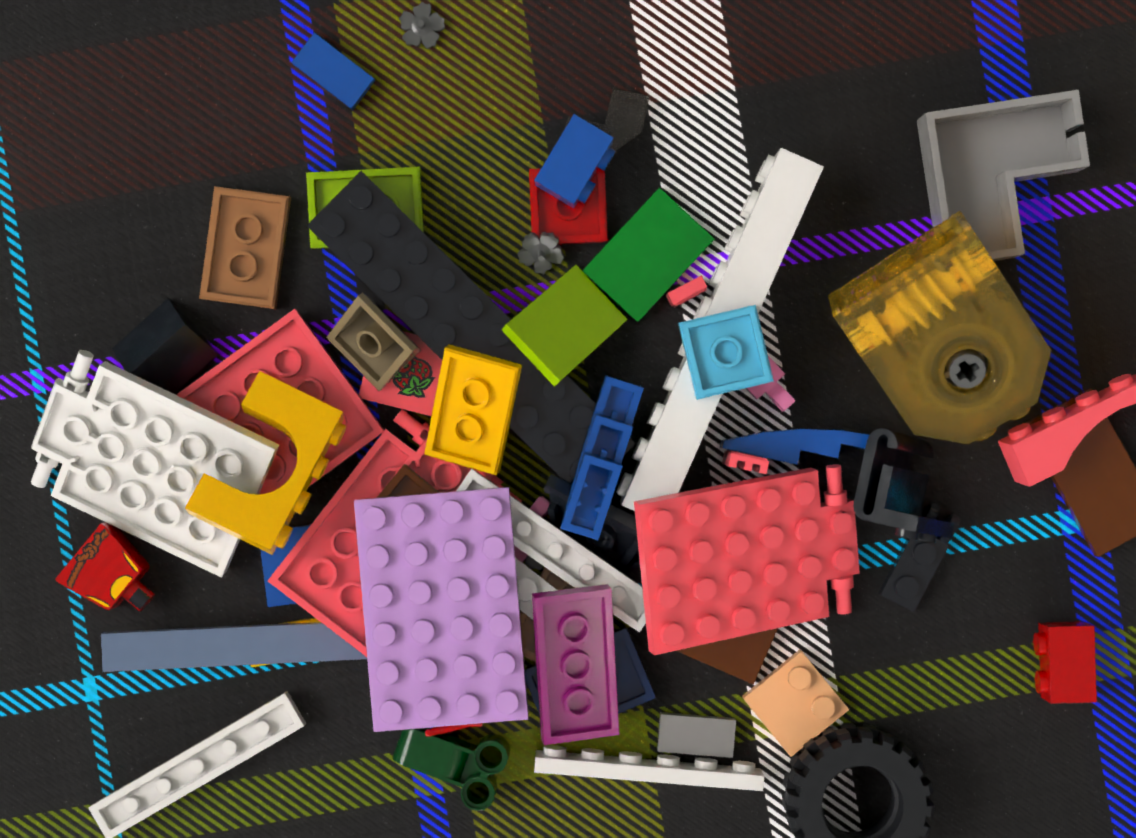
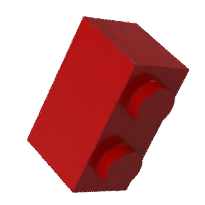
(1066, 662)

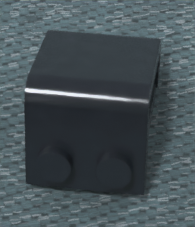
(893, 493)

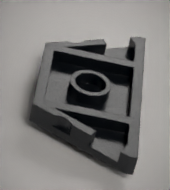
(618, 536)

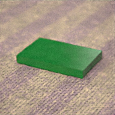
(648, 255)

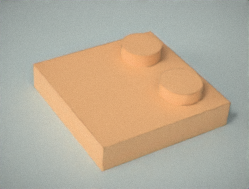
(795, 703)

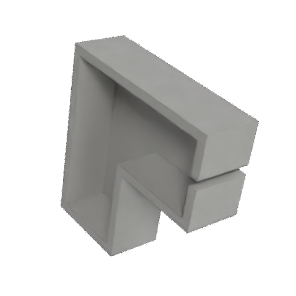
(983, 149)

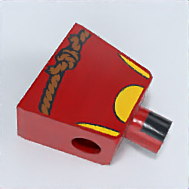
(108, 570)

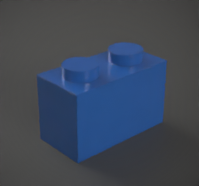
(574, 162)

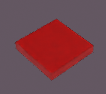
(572, 225)

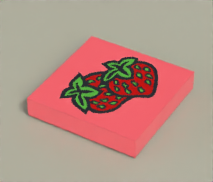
(413, 386)

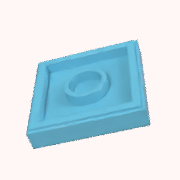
(725, 352)

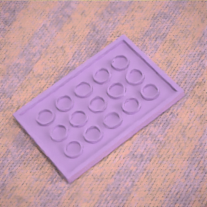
(441, 609)

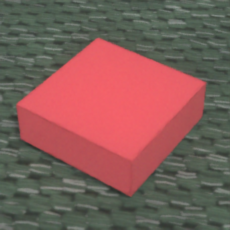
(686, 292)

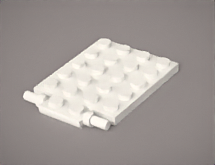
(139, 455)

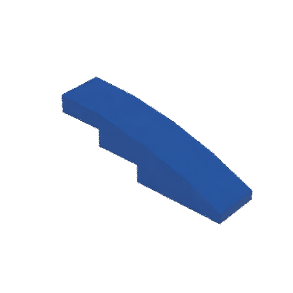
(787, 444)
(601, 458)

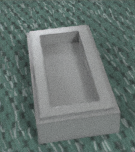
(696, 734)

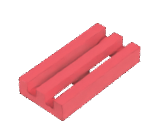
(745, 461)

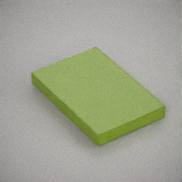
(398, 184)
(564, 325)

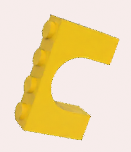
(265, 517)

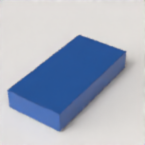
(333, 71)

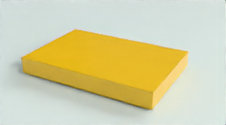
(472, 409)

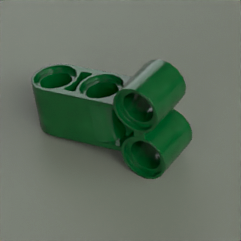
(453, 761)

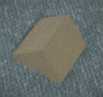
(372, 342)

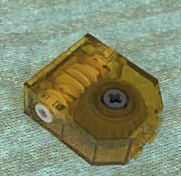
(945, 335)

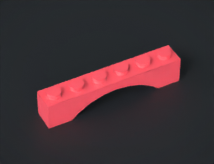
(1046, 446)

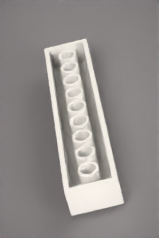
(739, 282)

